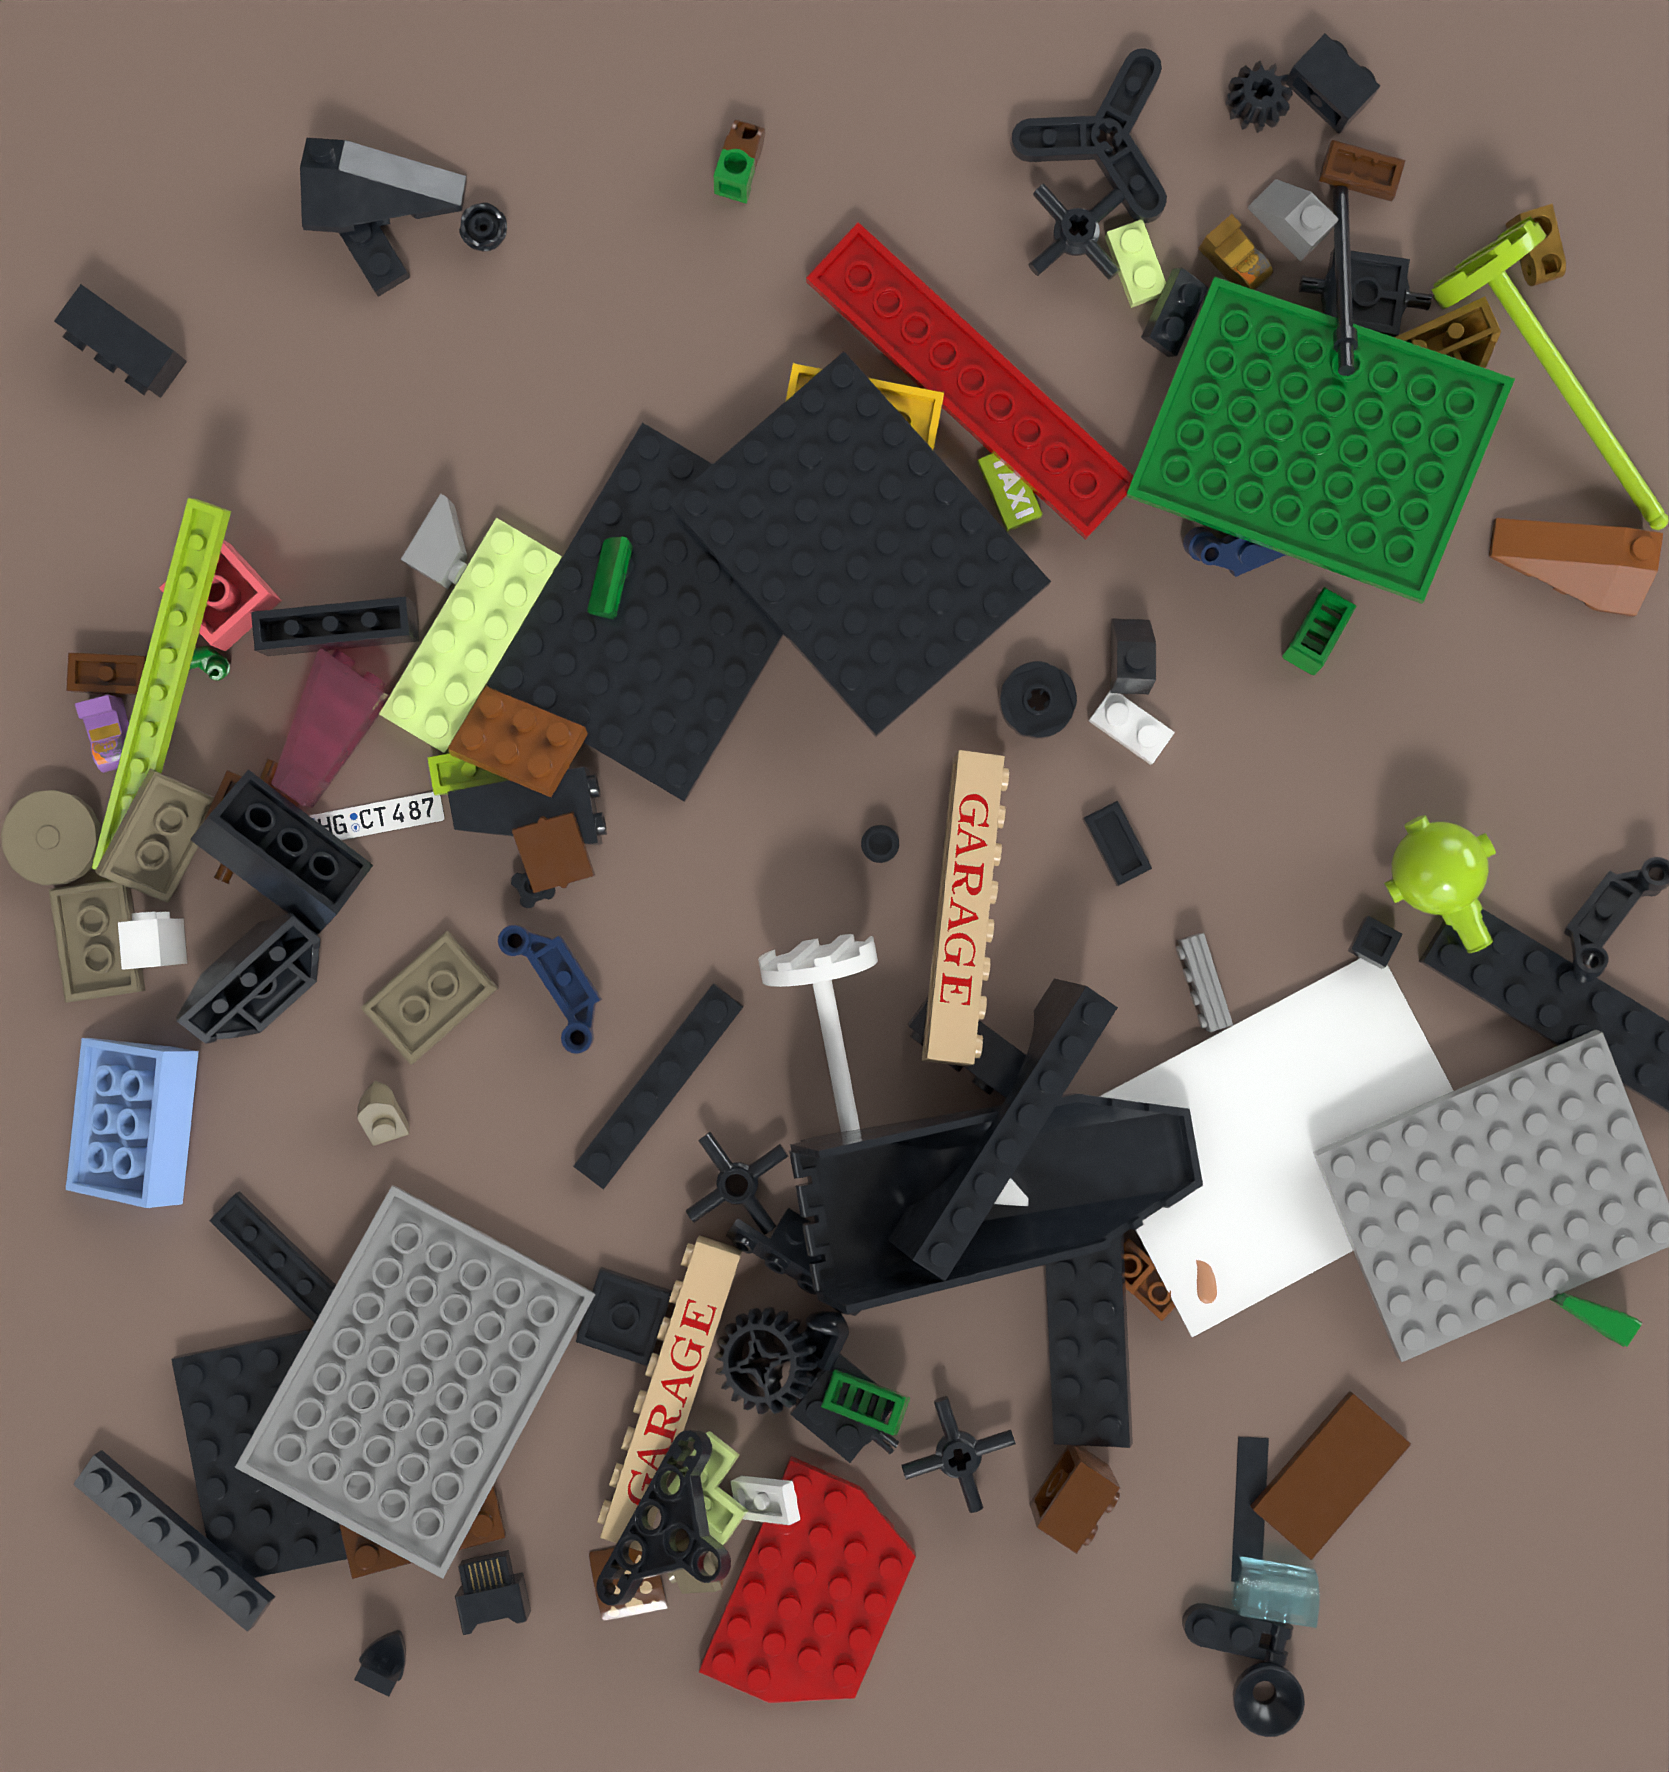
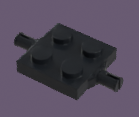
(1378, 291)
(836, 1430)

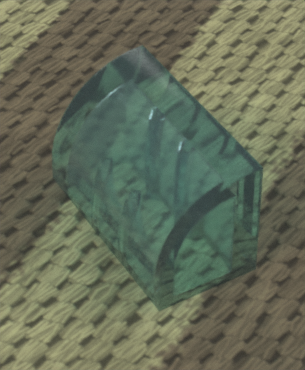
(1276, 1592)

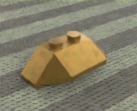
(1461, 334)

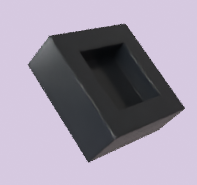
(1375, 942)

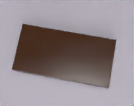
(1330, 1475)

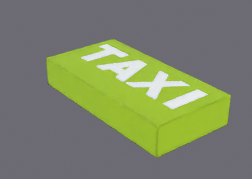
(1010, 494)

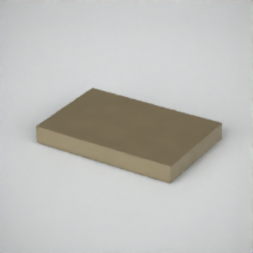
(155, 836)
(89, 940)
(429, 997)

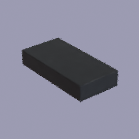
(1117, 843)

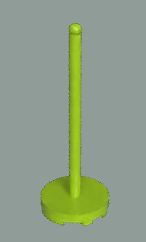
(1489, 267)

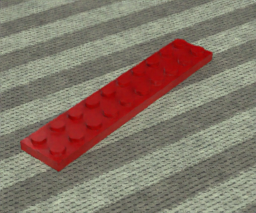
(977, 381)

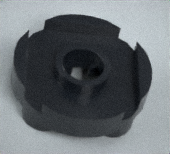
(1057, 710)

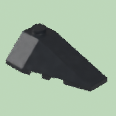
(359, 185)

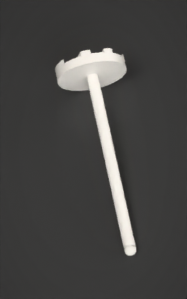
(820, 965)

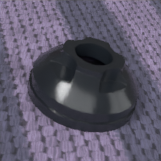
(1276, 1714)

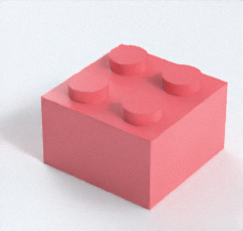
(232, 598)

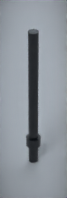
(1345, 336)

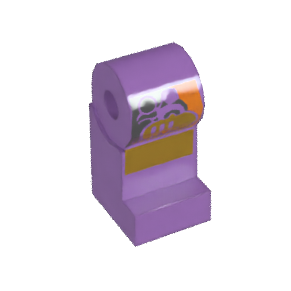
(106, 729)

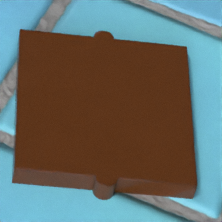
(553, 852)

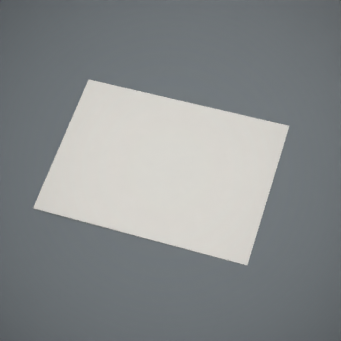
(1258, 1110)

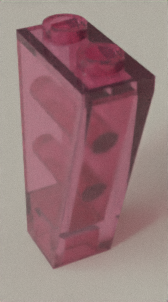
(328, 725)

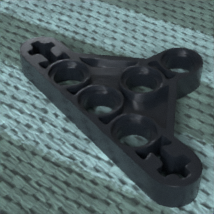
(678, 1511)

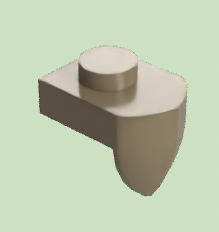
(381, 1114)

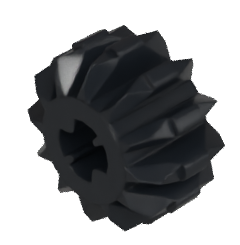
(1267, 85)

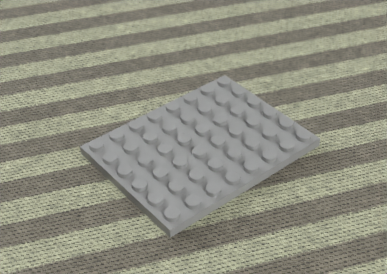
(1498, 1195)
(416, 1381)

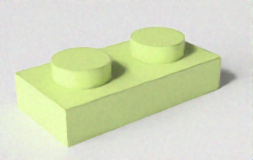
(1137, 262)

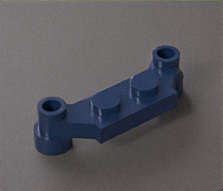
(1229, 552)
(562, 978)

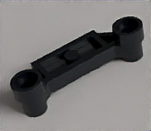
(1607, 910)

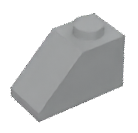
(1293, 217)
(438, 545)

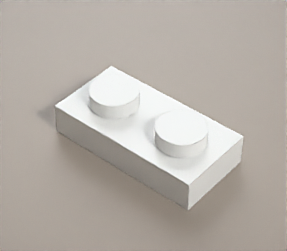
(1131, 726)
(766, 1499)

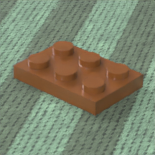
(518, 741)

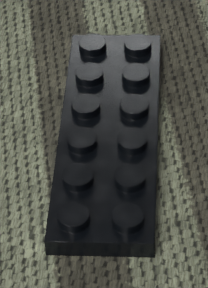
(1090, 1349)

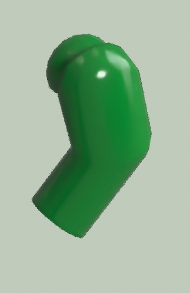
(210, 662)

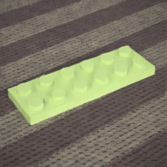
(470, 635)

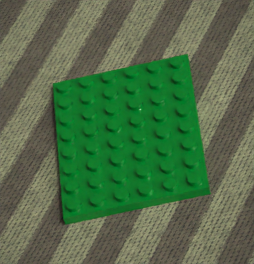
(1314, 461)

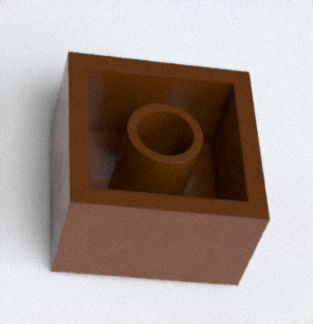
(1075, 1498)

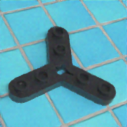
(1077, 137)

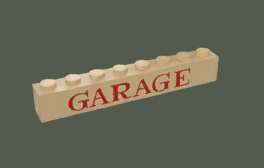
(964, 909)
(674, 1378)

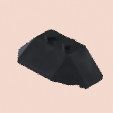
(253, 980)

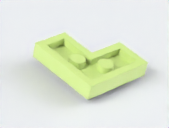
(721, 1509)

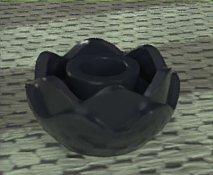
(483, 215)

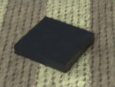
(624, 1316)

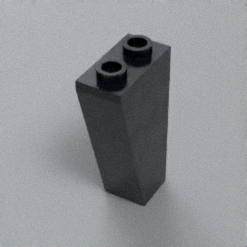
(508, 805)

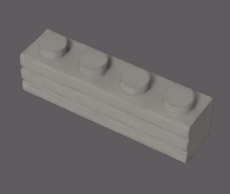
(1204, 982)

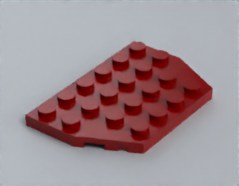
(811, 1596)

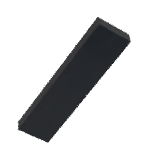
(274, 1255)

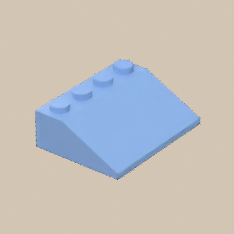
(132, 1122)

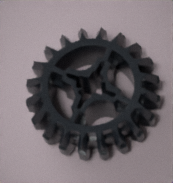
(767, 1374)

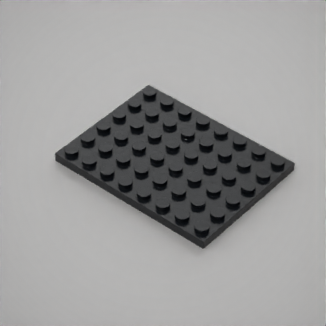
(859, 543)
(684, 642)

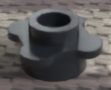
(529, 898)

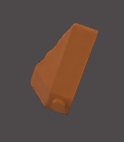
(1593, 563)

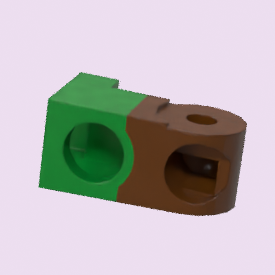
(738, 161)

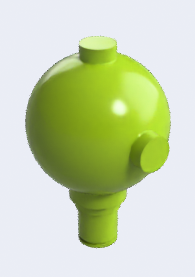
(1442, 873)

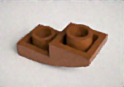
(1145, 1282)

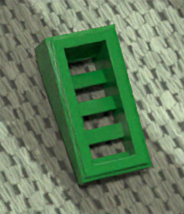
(1308, 653)
(1607, 1321)
(900, 1406)

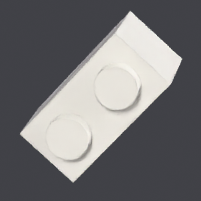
(152, 941)

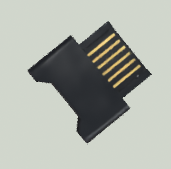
(490, 1591)

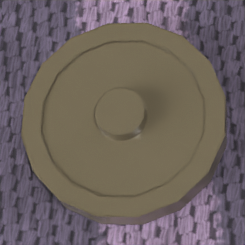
(50, 837)

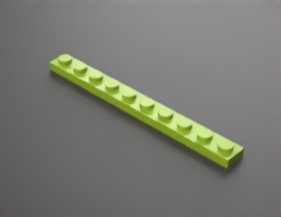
(167, 658)

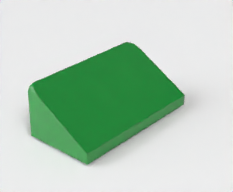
(610, 577)

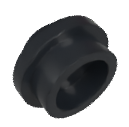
(880, 843)

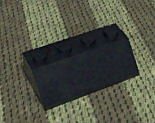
(282, 852)

